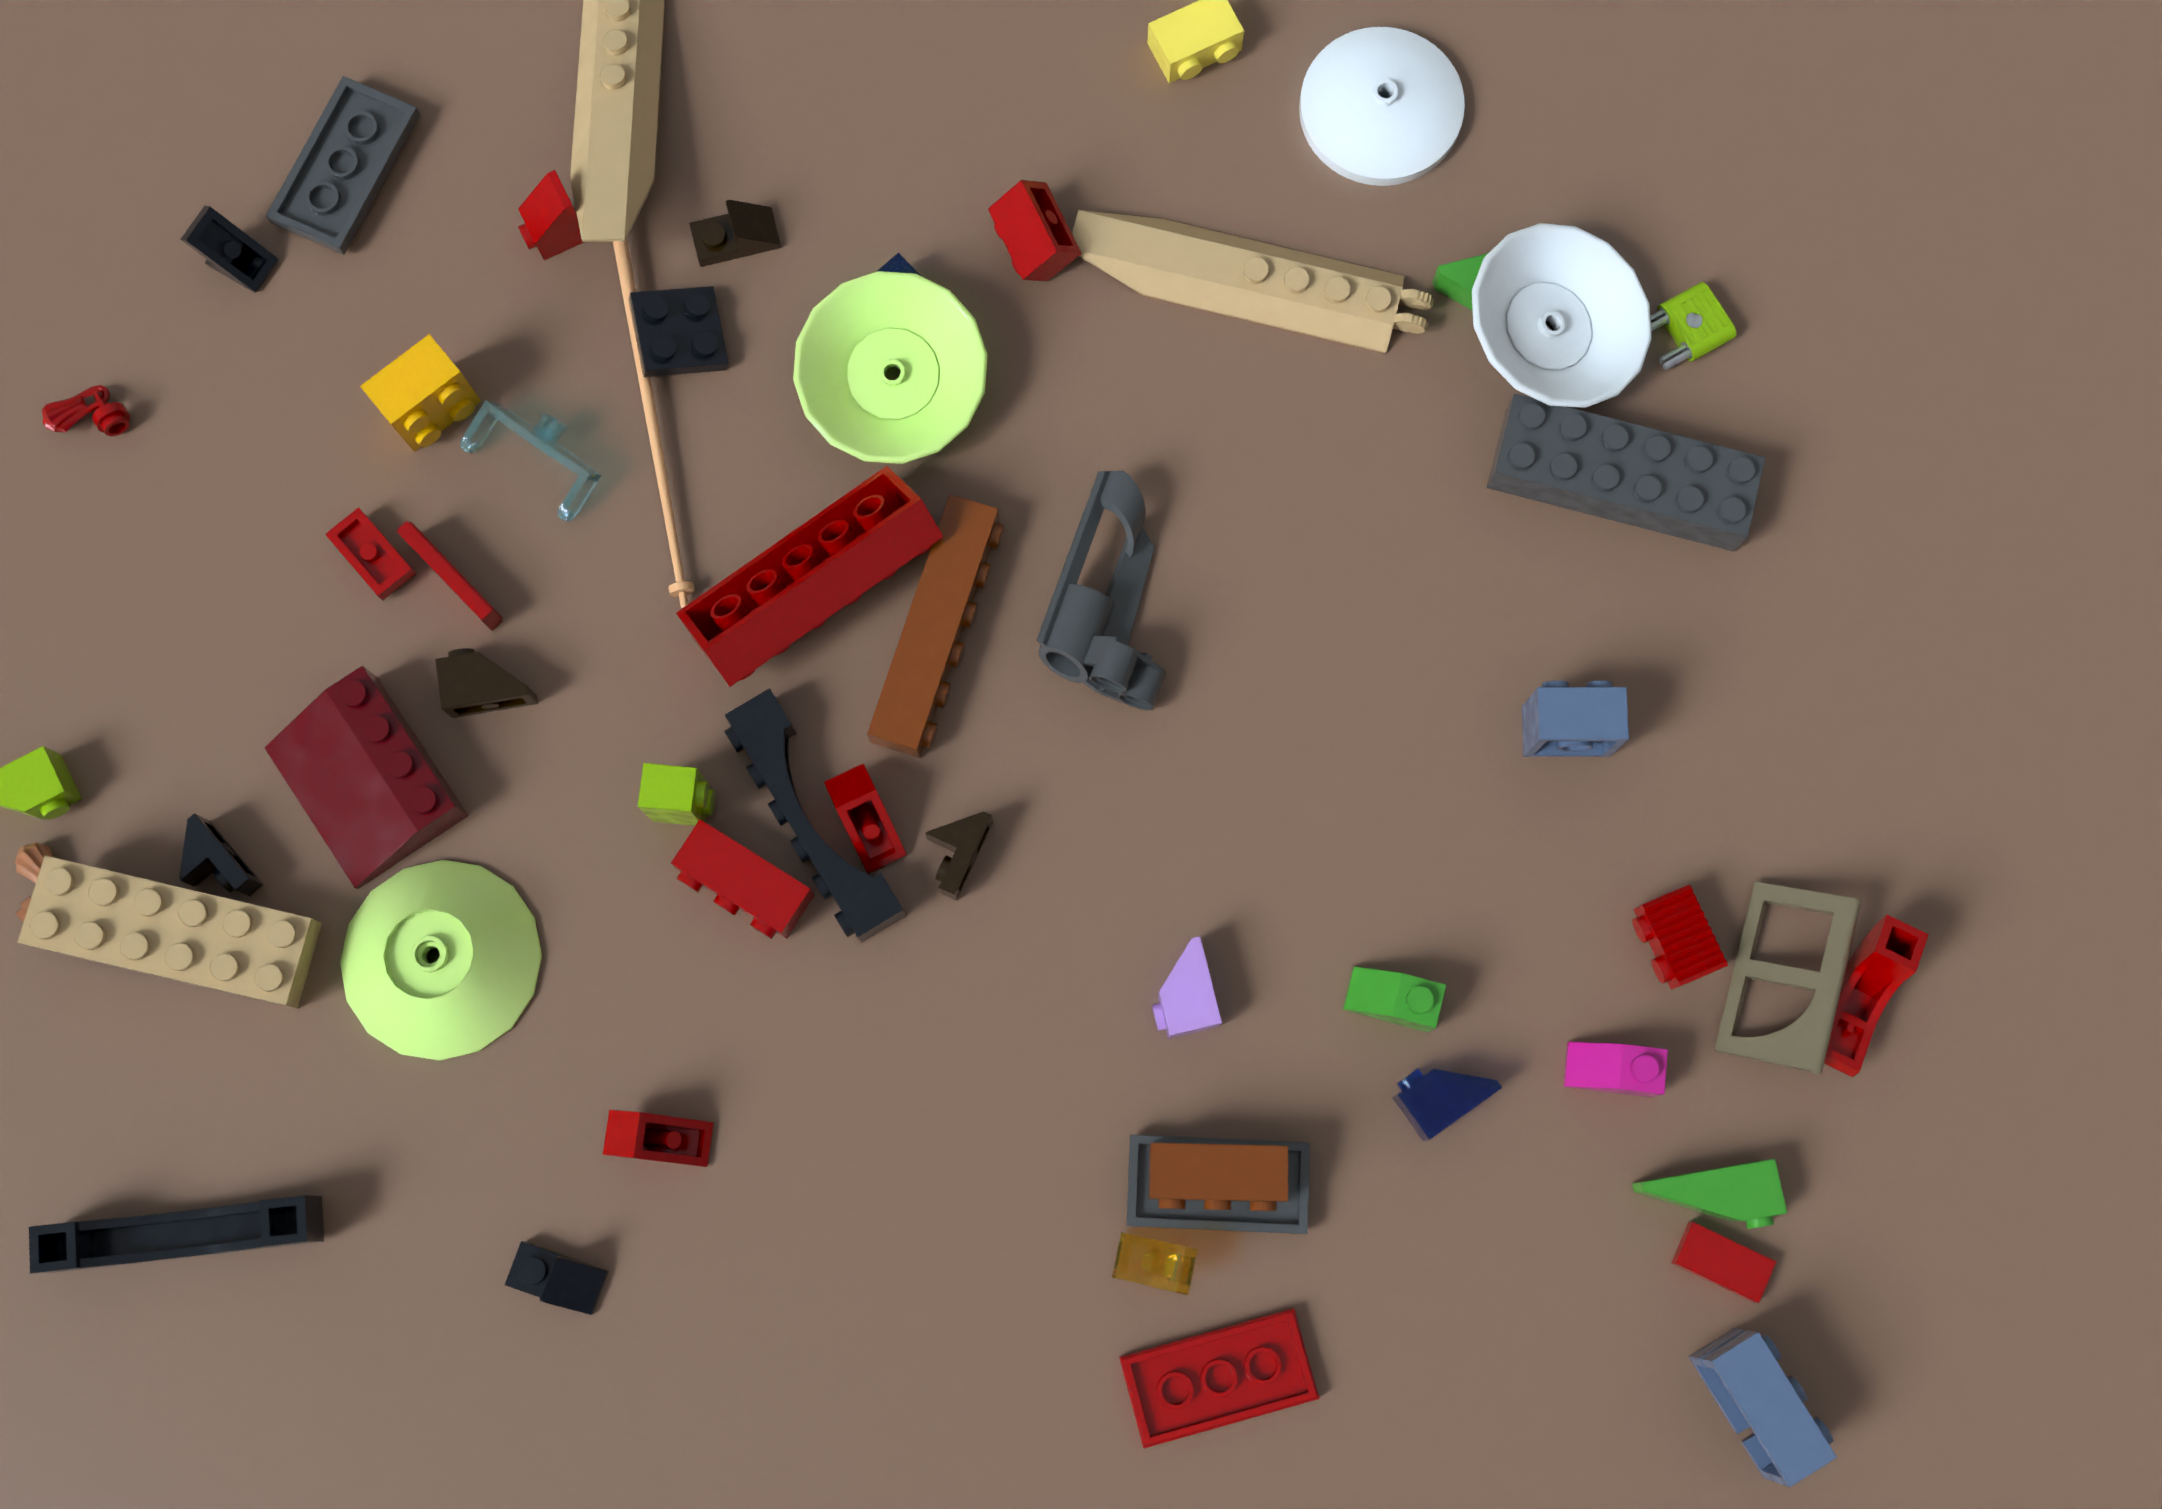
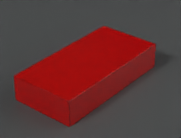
(1723, 1262)

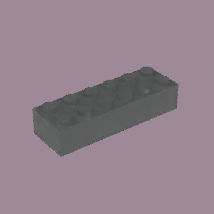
(1626, 473)

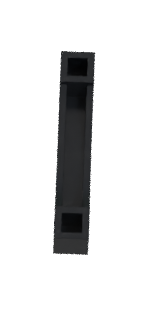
(764, 733)
(176, 1234)

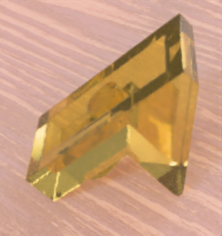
(1155, 1263)

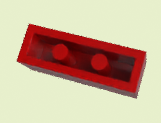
(741, 880)

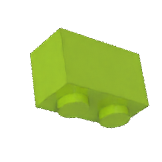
(675, 794)

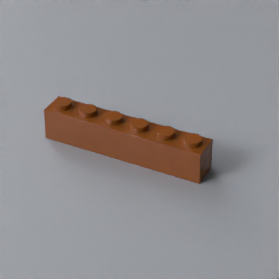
(934, 627)

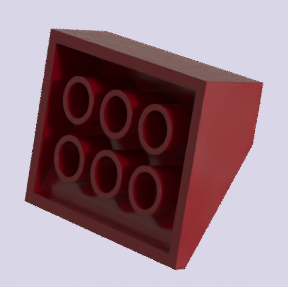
(364, 777)

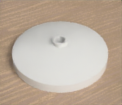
(1381, 106)

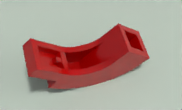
(1872, 976)

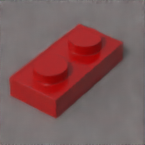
(370, 553)

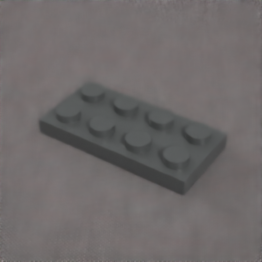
(343, 165)
(1289, 1218)

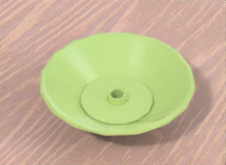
(883, 325)
(483, 966)

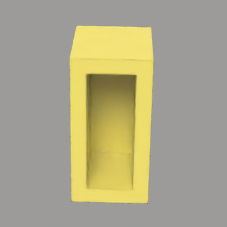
(1195, 38)

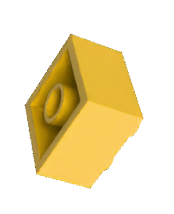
(421, 393)

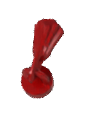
(108, 418)

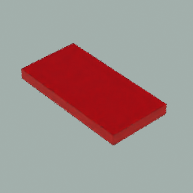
(1219, 1378)

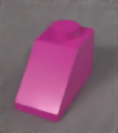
(1616, 1068)

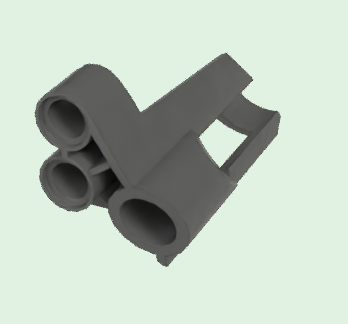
(1090, 632)

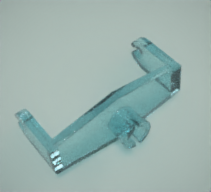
(544, 438)

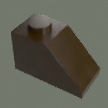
(477, 685)

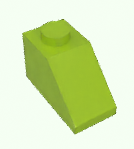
(38, 785)

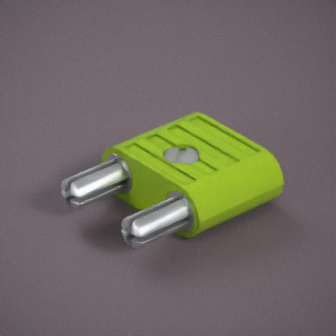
(1694, 323)

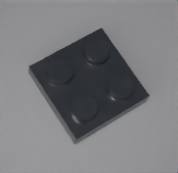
(678, 331)

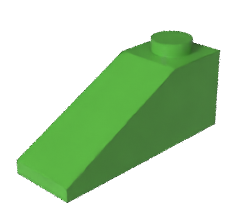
(1731, 1193)

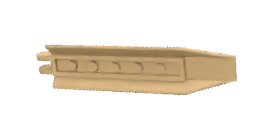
(616, 114)
(1250, 279)

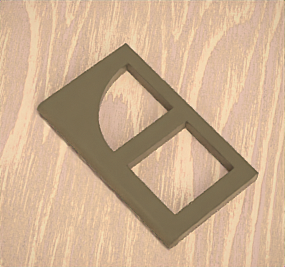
(1806, 1040)

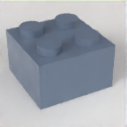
(1575, 720)

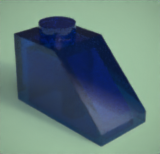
(1440, 1098)

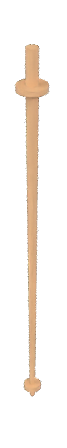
(681, 587)

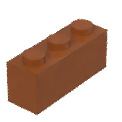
(1218, 1175)

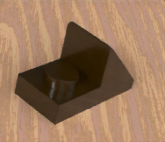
(740, 233)
(966, 840)

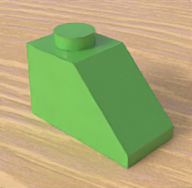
(1395, 998)

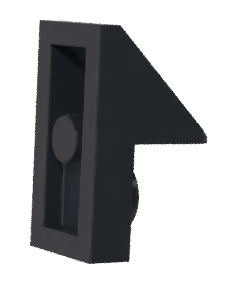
(229, 249)
(209, 851)
(556, 1278)

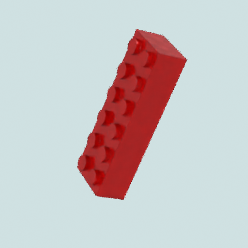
(810, 575)

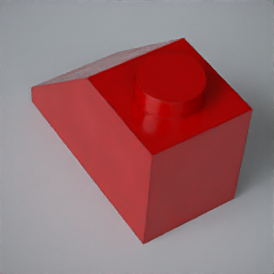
(549, 218)
(865, 818)
(658, 1138)

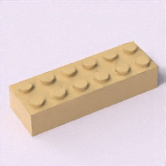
(170, 932)

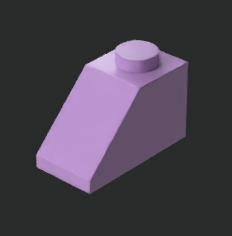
(1187, 996)

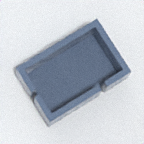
(1757, 1394)

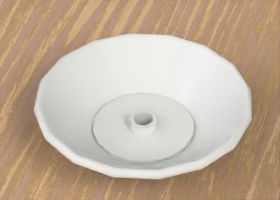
(1586, 297)

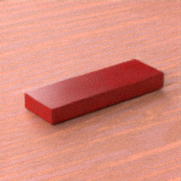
(450, 575)

